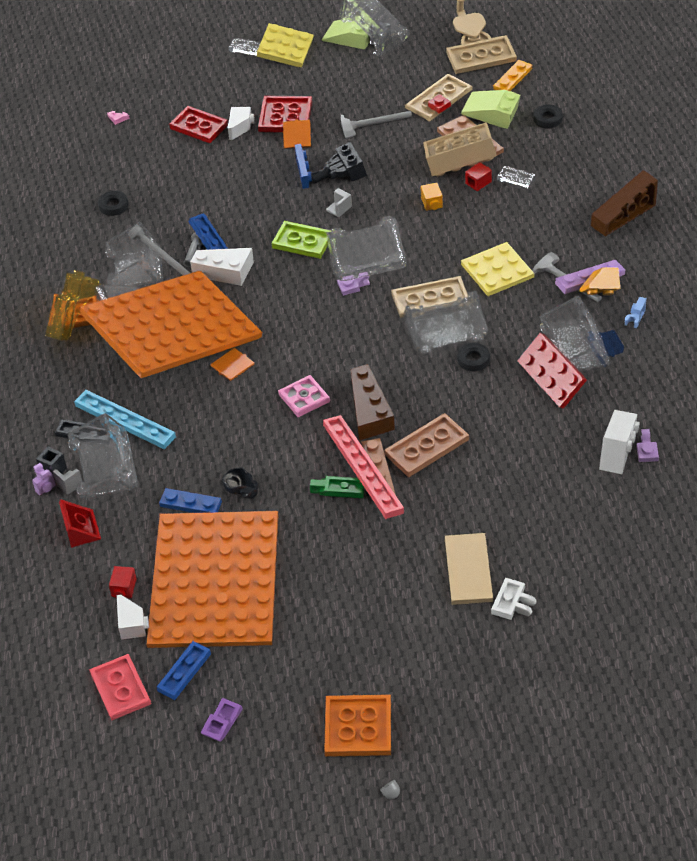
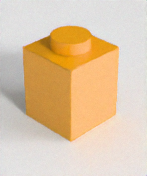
(431, 196)

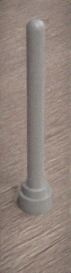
(138, 234)

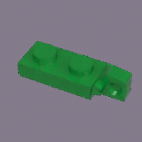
(338, 487)

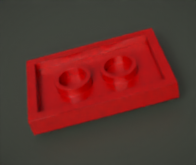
(198, 124)

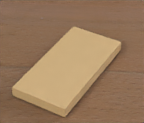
(448, 86)
(429, 293)
(468, 568)

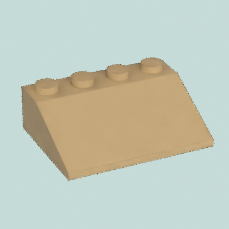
(459, 149)

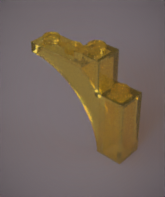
(67, 305)

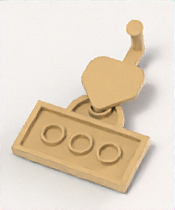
(477, 47)

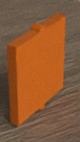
(297, 133)
(232, 364)

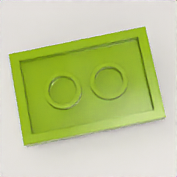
(301, 239)

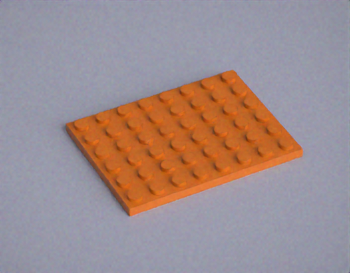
(170, 323)
(214, 579)

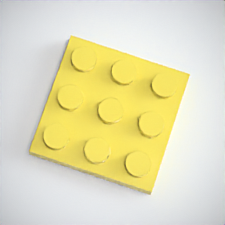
(285, 45)
(497, 269)

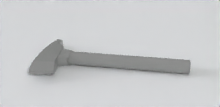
(349, 126)
(547, 264)

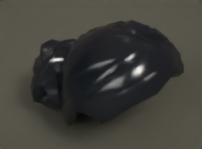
(240, 482)

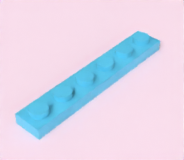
(129, 420)

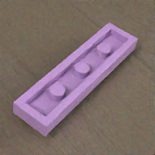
(575, 280)

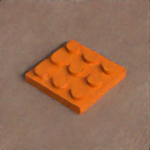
(358, 725)

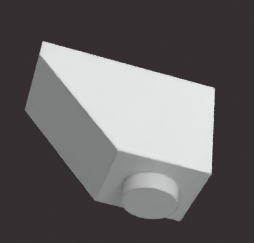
(239, 121)
(131, 619)

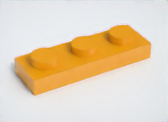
(513, 76)

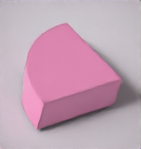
(118, 117)

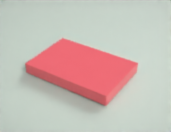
(120, 687)

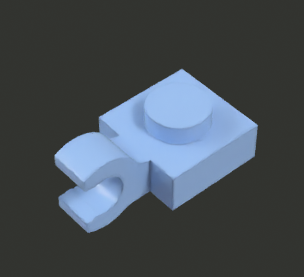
(636, 312)

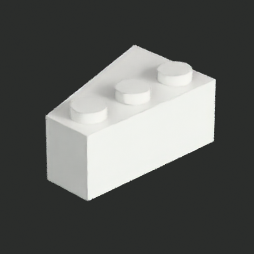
(224, 264)
(618, 441)

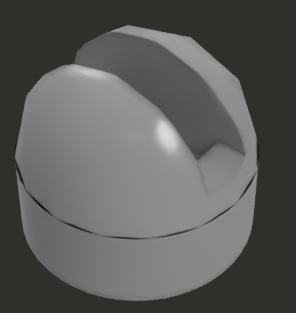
(391, 790)

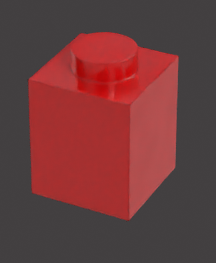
(478, 176)
(122, 581)

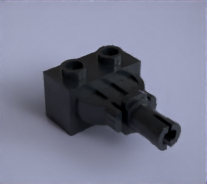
(342, 165)

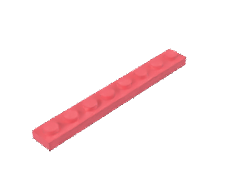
(363, 467)

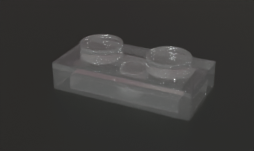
(244, 47)
(516, 177)

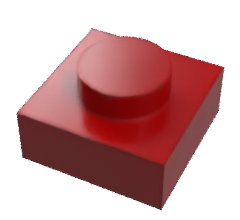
(439, 103)

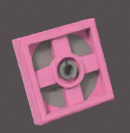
(304, 396)

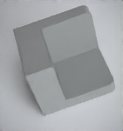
(341, 203)
(68, 481)

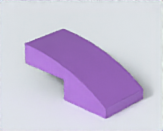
(222, 720)

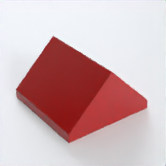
(79, 523)

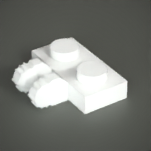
(508, 600)

